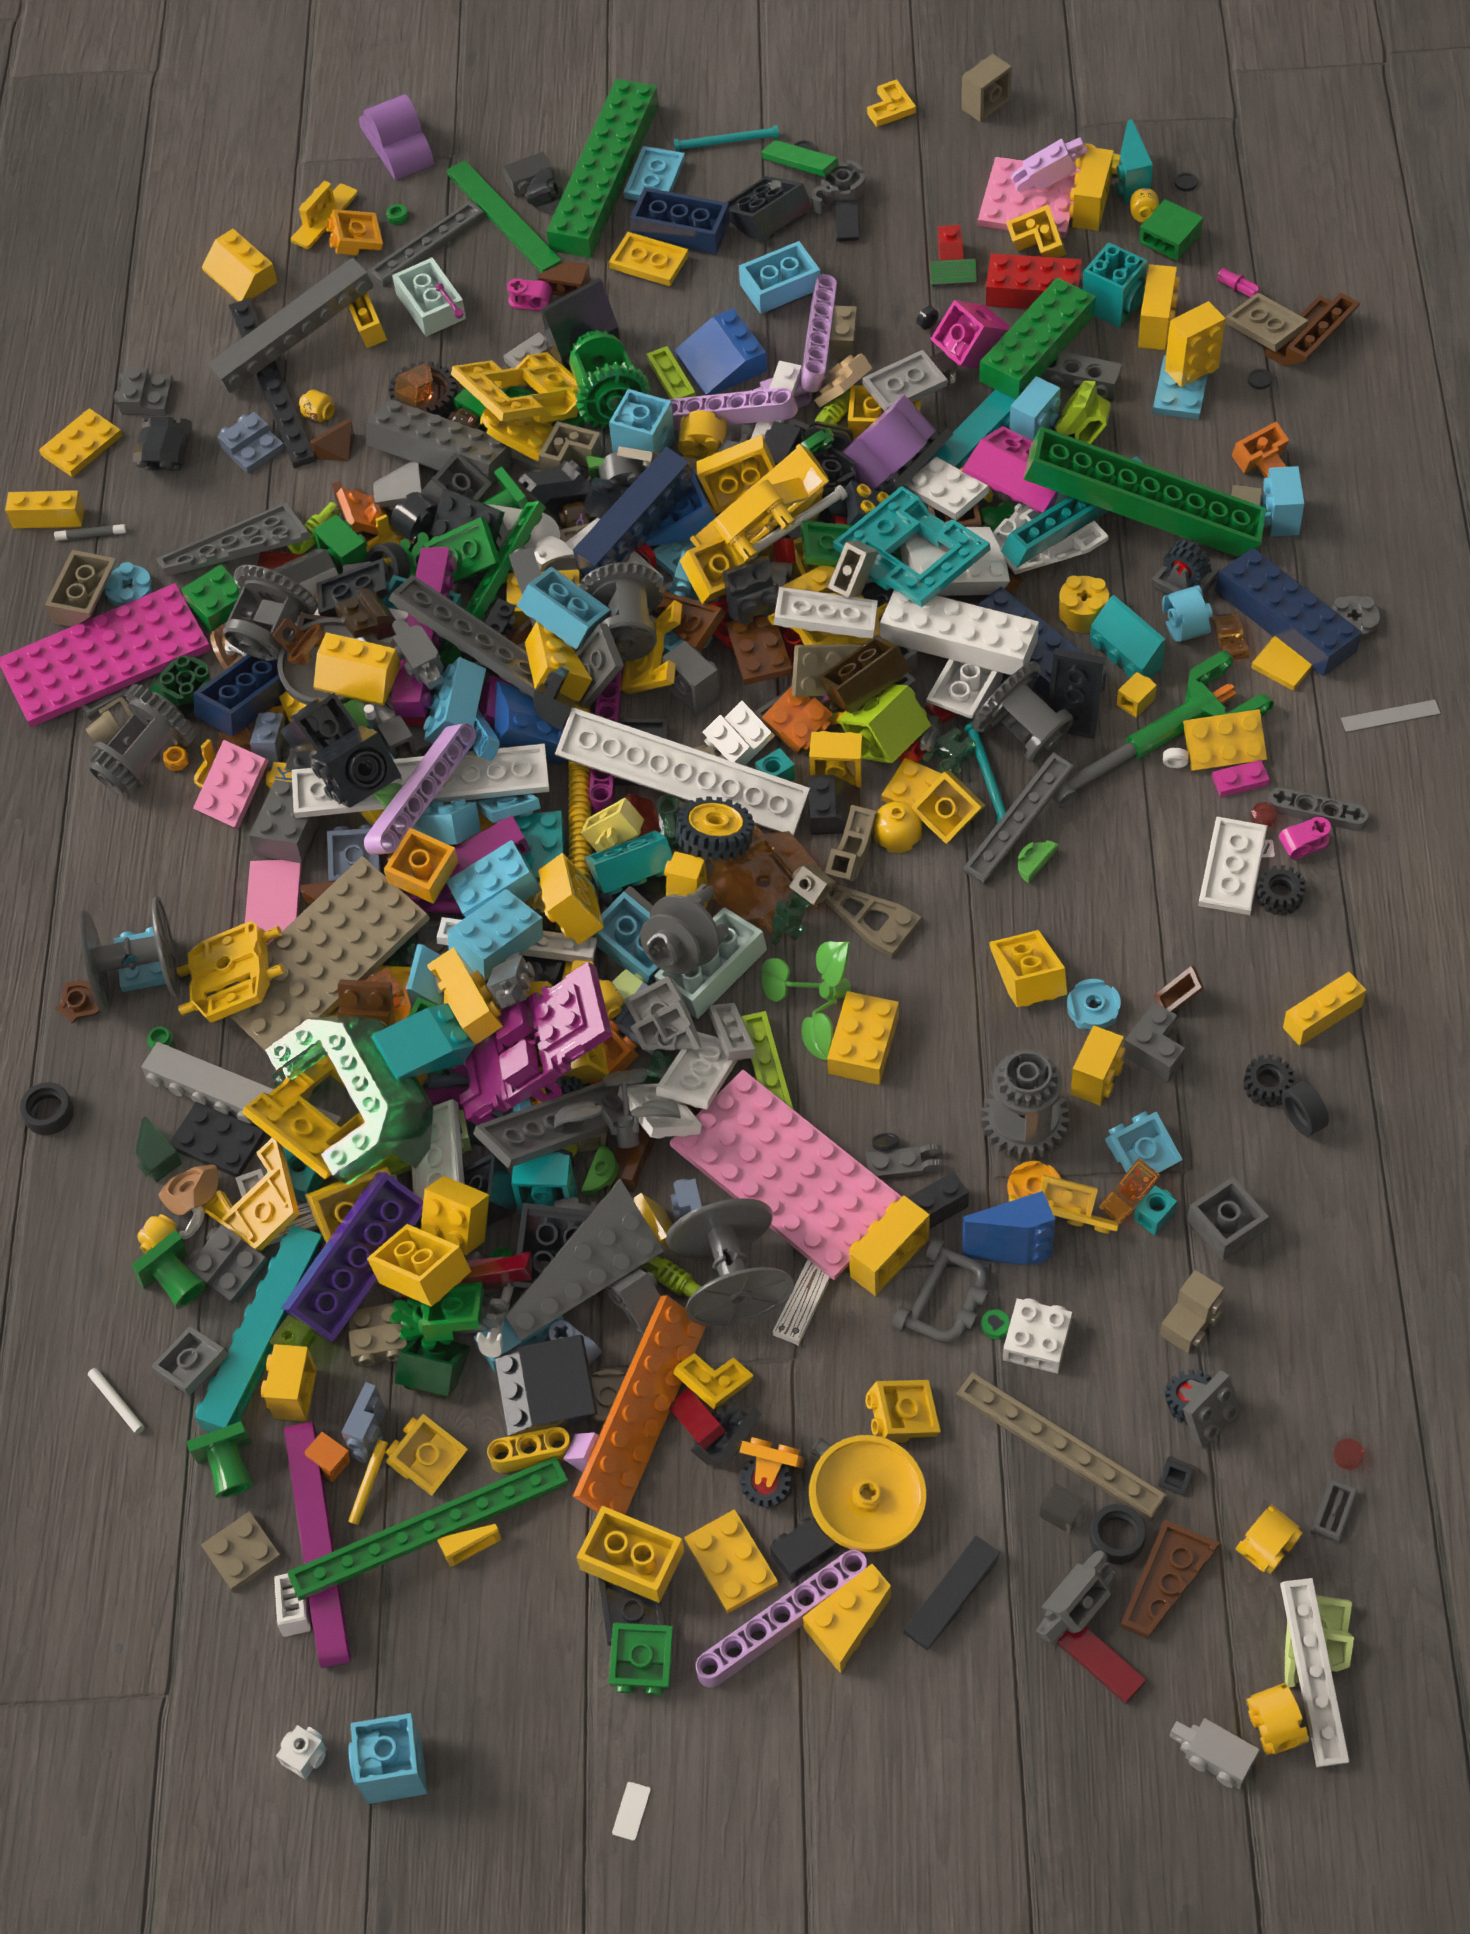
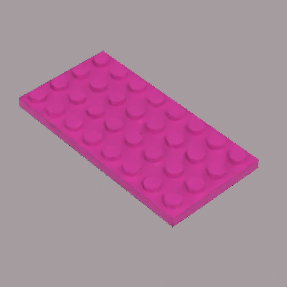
(102, 654)

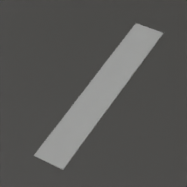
(1390, 715)

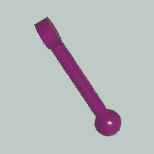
(457, 311)

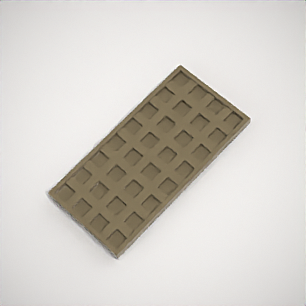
(336, 938)

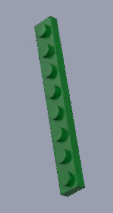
(498, 574)

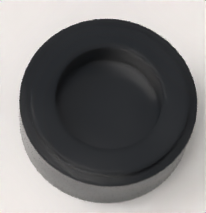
(927, 317)

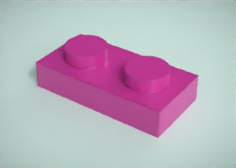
(1240, 778)

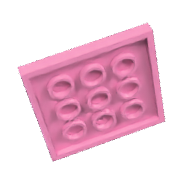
(1005, 203)

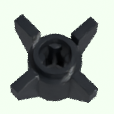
(542, 192)

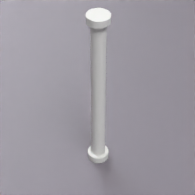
(838, 494)

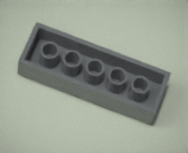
(434, 439)

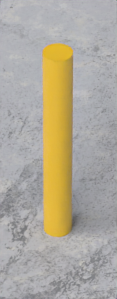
(368, 1482)

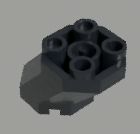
(162, 443)
(840, 471)
(556, 484)

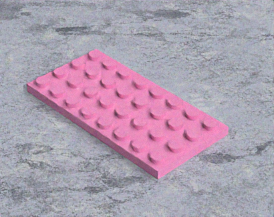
(773, 1155)

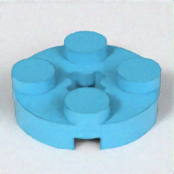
(125, 575)
(1086, 1016)

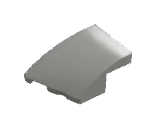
(397, 485)
(662, 1017)

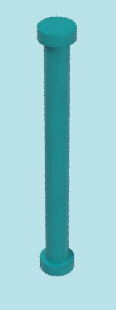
(726, 138)
(987, 772)

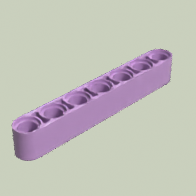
(818, 333)
(739, 406)
(420, 789)
(766, 1621)

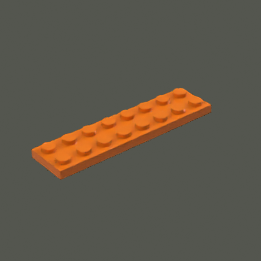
(639, 1409)

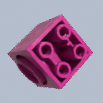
(969, 332)

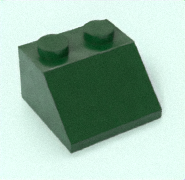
(431, 1370)

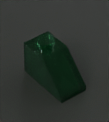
(155, 1152)

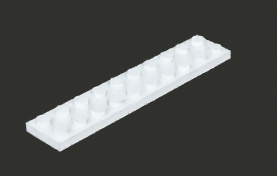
(680, 769)
(510, 773)

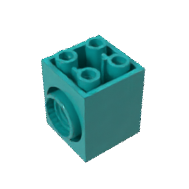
(1117, 282)

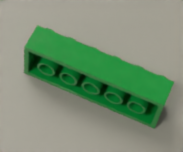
(1037, 338)

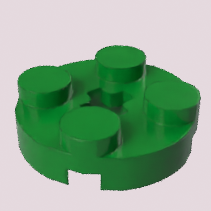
(819, 441)

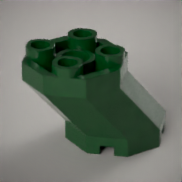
(181, 680)

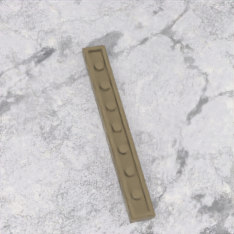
(1061, 1446)

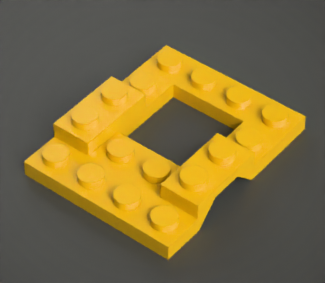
(540, 371)
(296, 1122)

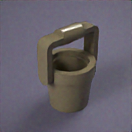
(106, 726)

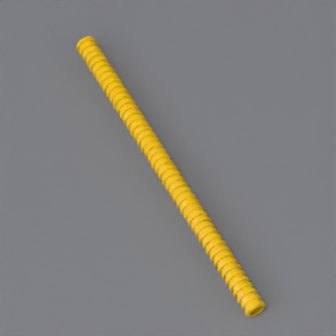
(579, 811)

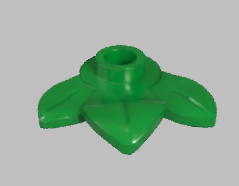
(994, 516)

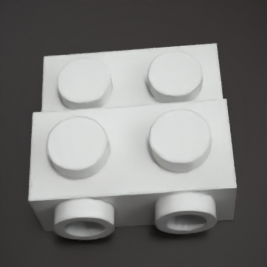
(738, 735)

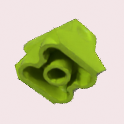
(1084, 414)

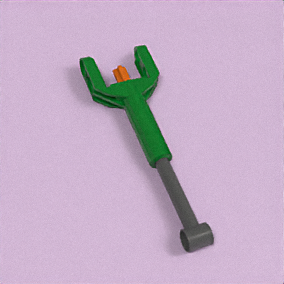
(1198, 704)

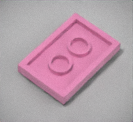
(231, 784)

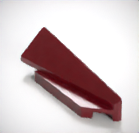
(498, 1271)

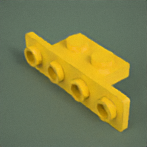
(318, 209)
(1073, 1202)

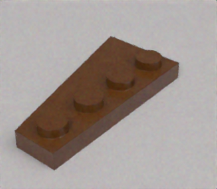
(697, 619)
(1168, 1572)

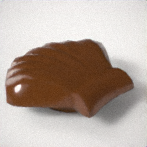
(77, 1001)

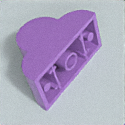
(397, 136)
(889, 442)

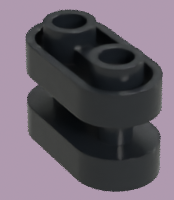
(842, 434)

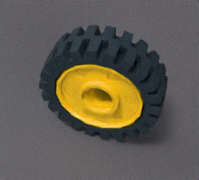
(714, 828)

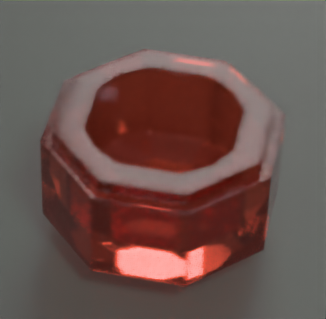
(1264, 814)

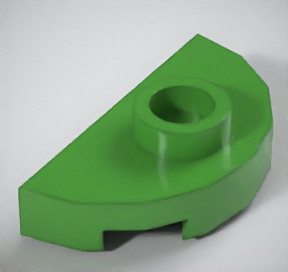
(1034, 857)
(602, 1171)

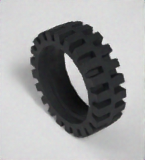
(441, 376)

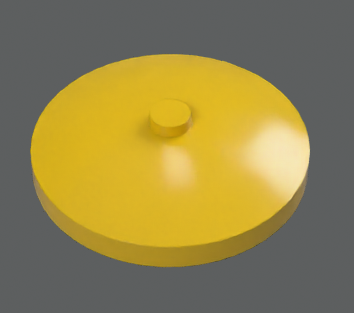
(867, 1493)

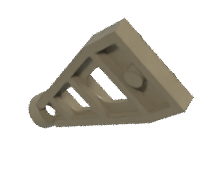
(891, 935)

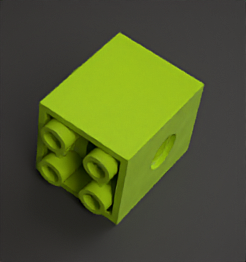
(887, 723)

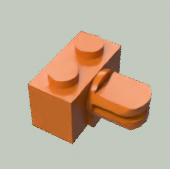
(1261, 450)

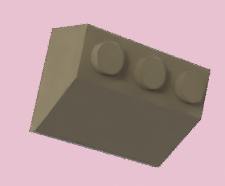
(78, 587)

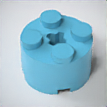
(1187, 614)

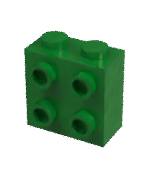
(1171, 230)

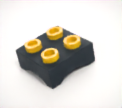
(861, 501)

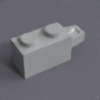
(1216, 1751)

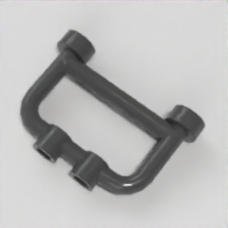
(966, 1317)

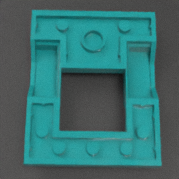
(897, 521)

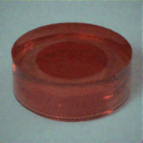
(1348, 1453)

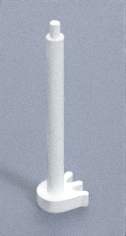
(492, 1344)

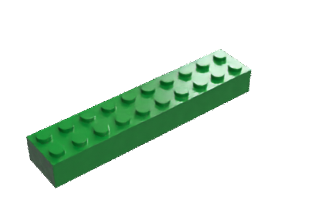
(602, 168)
(1144, 493)

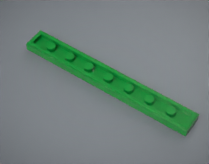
(503, 217)

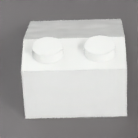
(964, 688)

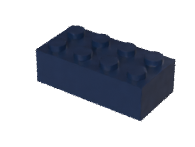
(681, 219)
(239, 694)

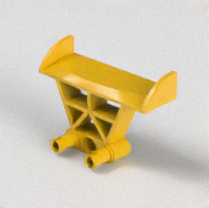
(767, 503)

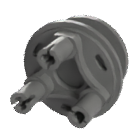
(682, 932)

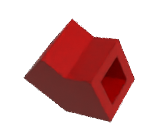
(913, 752)

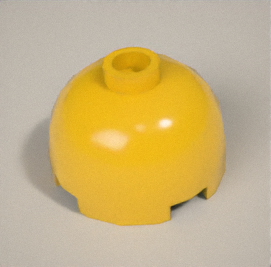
(897, 827)

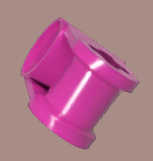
(531, 294)
(1304, 839)

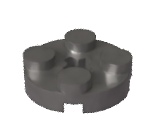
(1362, 607)

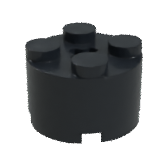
(414, 517)

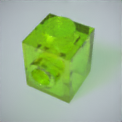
(293, 1333)

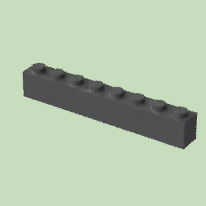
(290, 325)

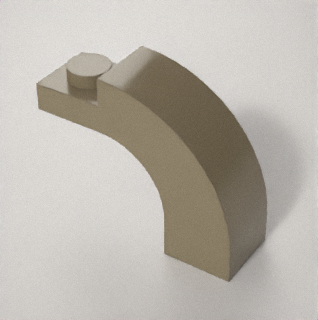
(853, 849)

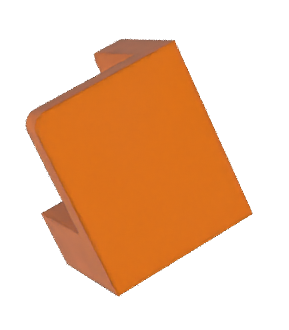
(328, 1455)

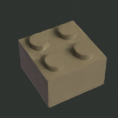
(986, 87)

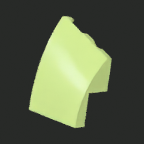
(1339, 1643)

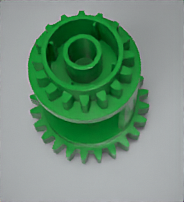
(603, 376)

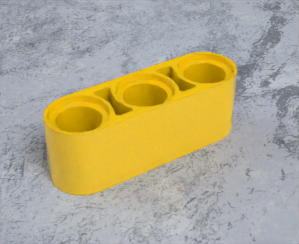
(516, 1444)

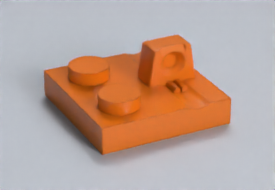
(360, 510)

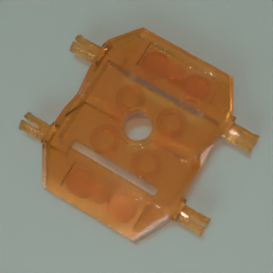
(737, 879)

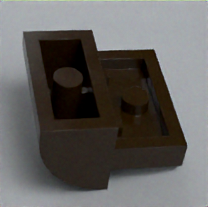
(366, 615)

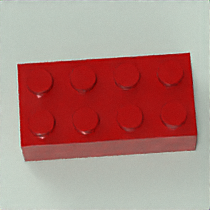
(1021, 279)

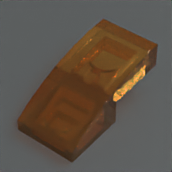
(1230, 635)

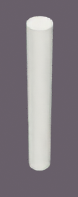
(116, 1401)

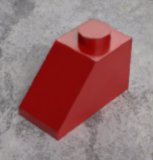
(950, 243)

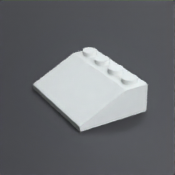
(980, 579)

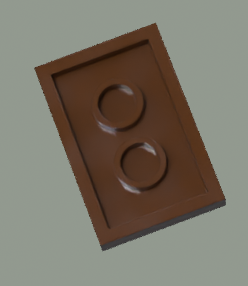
(758, 650)

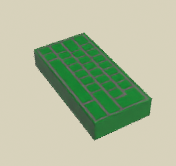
(953, 271)

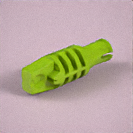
(835, 409)
(316, 520)
(671, 1276)

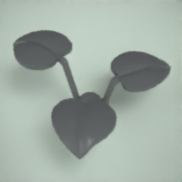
(625, 1128)

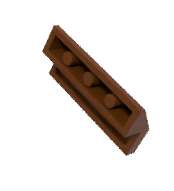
(1323, 320)

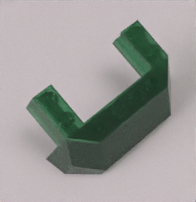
(394, 1111)

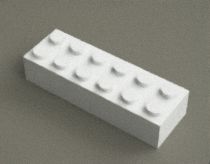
(961, 632)

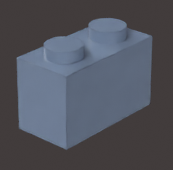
(267, 739)

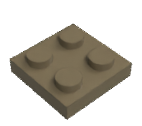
(241, 1551)

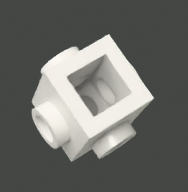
(302, 1751)

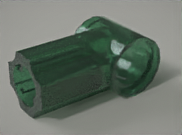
(668, 820)

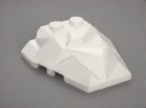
(1076, 544)

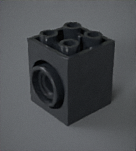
(318, 727)
(355, 766)

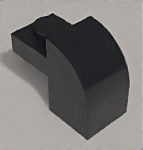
(550, 703)

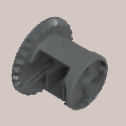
(632, 595)
(278, 600)
(1024, 713)

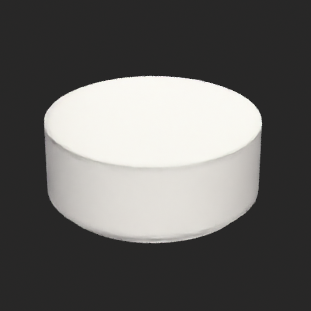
(1175, 757)

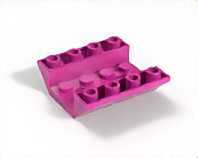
(1001, 464)

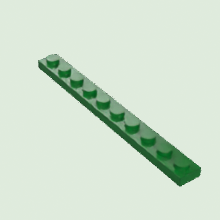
(426, 1528)

